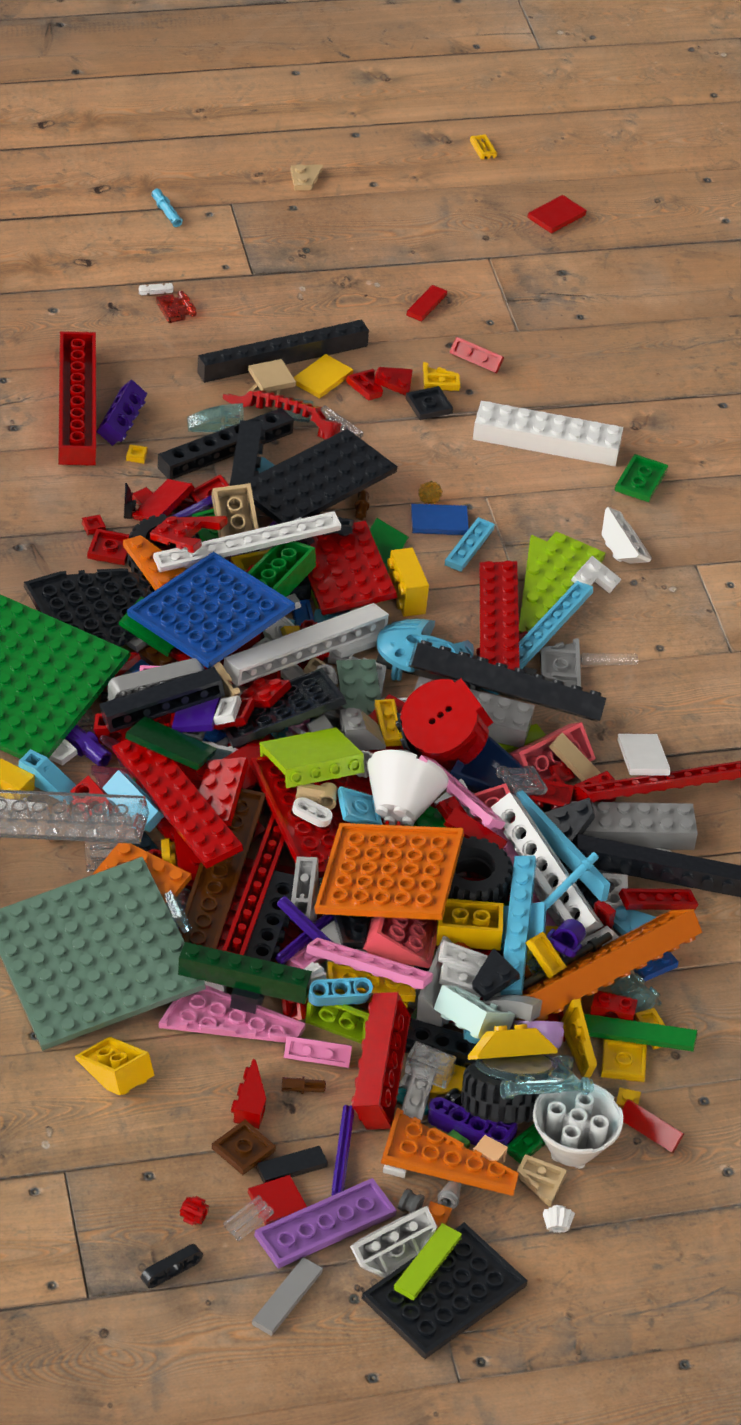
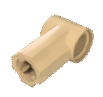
(324, 795)

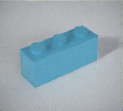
(123, 784)

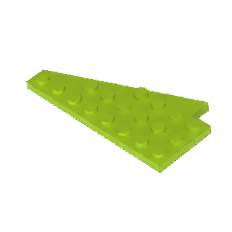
(549, 574)

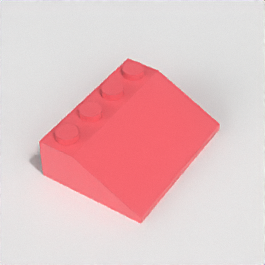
(402, 940)

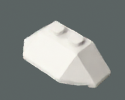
(623, 539)
(395, 1243)

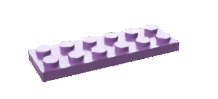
(325, 1223)

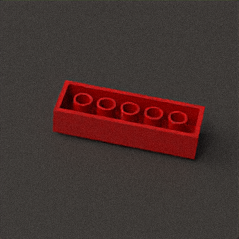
(381, 1061)

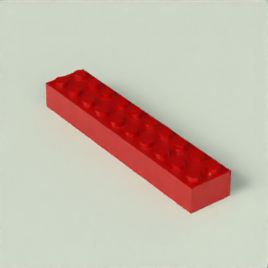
(77, 398)

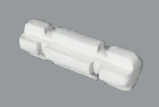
(154, 289)

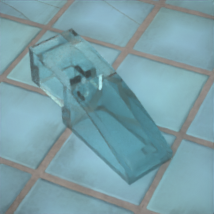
(216, 418)

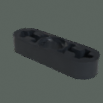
(171, 1266)

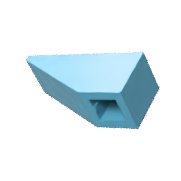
(47, 774)

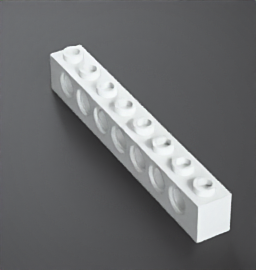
(511, 806)

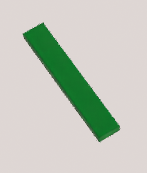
(641, 1032)

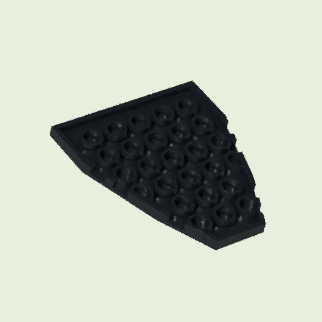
(90, 599)

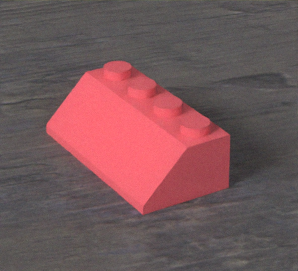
(542, 757)

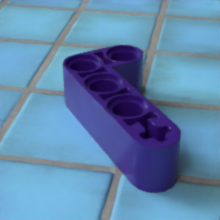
(451, 1117)

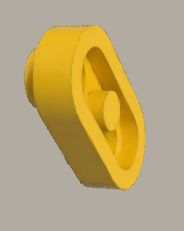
(168, 851)

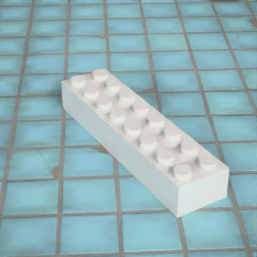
(547, 433)

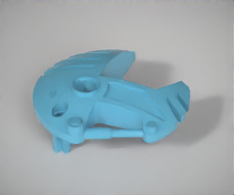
(398, 640)

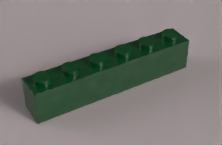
(244, 972)

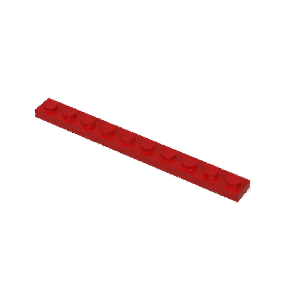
(647, 784)

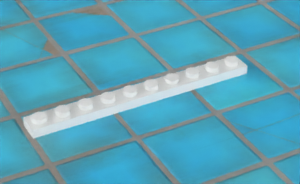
(250, 541)

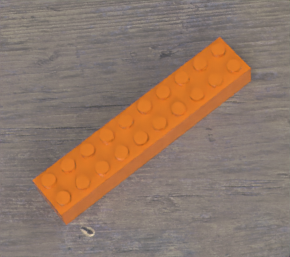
(615, 960)

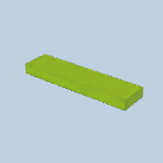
(427, 1261)

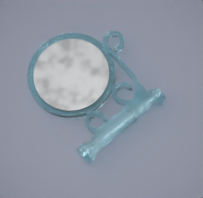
(534, 1075)

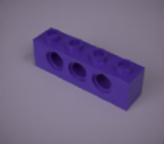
(122, 413)

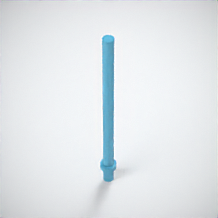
(585, 865)

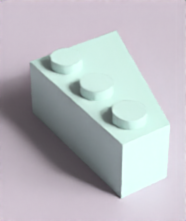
(469, 1012)

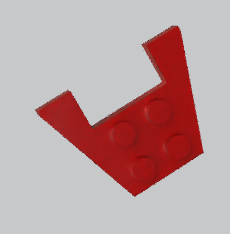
(181, 529)

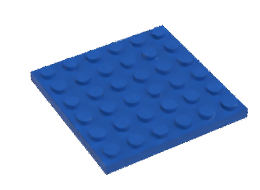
(211, 609)

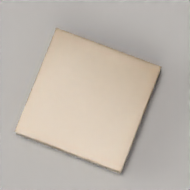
(272, 375)

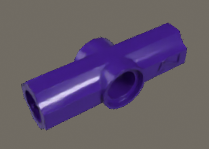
(88, 745)

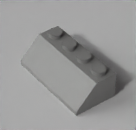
(429, 995)

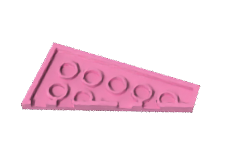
(211, 1014)

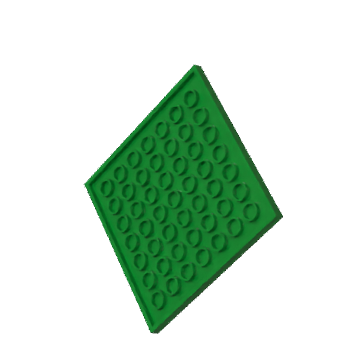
(47, 677)

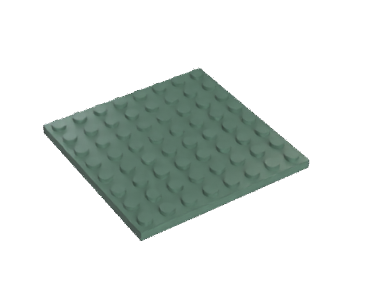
(93, 953)

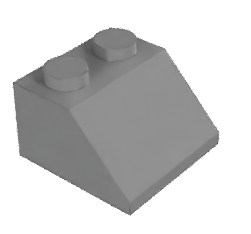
(361, 729)

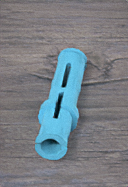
(164, 203)

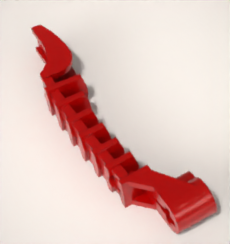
(327, 427)

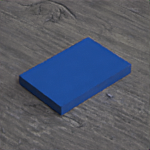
(439, 519)

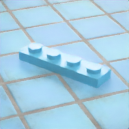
(469, 544)

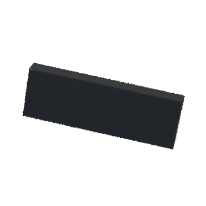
(292, 1164)

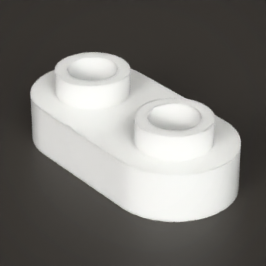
(312, 812)

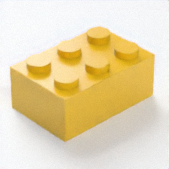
(408, 581)
(472, 923)

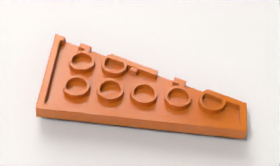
(142, 554)
(442, 1156)

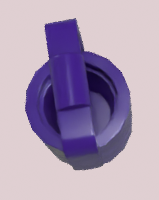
(568, 937)

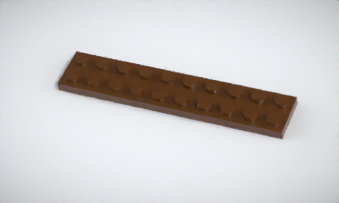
(217, 885)

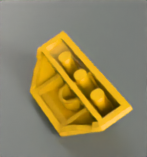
(510, 1043)

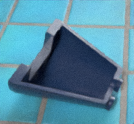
(481, 771)

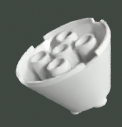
(404, 785)
(577, 1124)

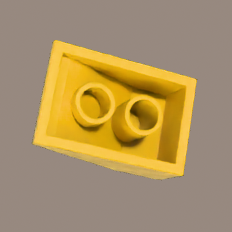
(117, 1065)

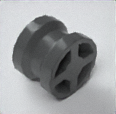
(410, 1201)

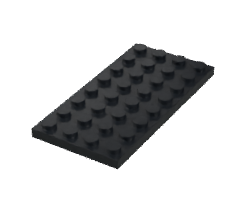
(319, 477)

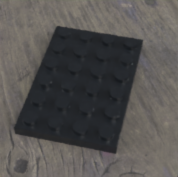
(308, 698)
(456, 1297)

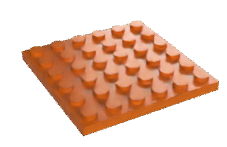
(390, 871)

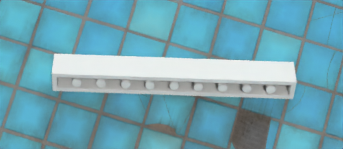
(305, 644)

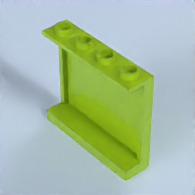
(314, 756)

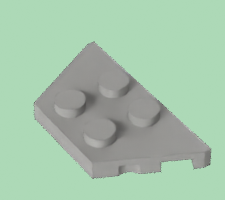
(562, 663)

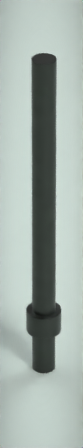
(591, 946)

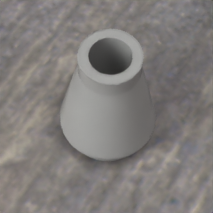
(450, 1194)

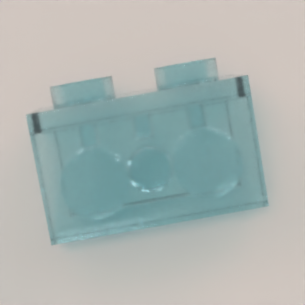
(633, 987)

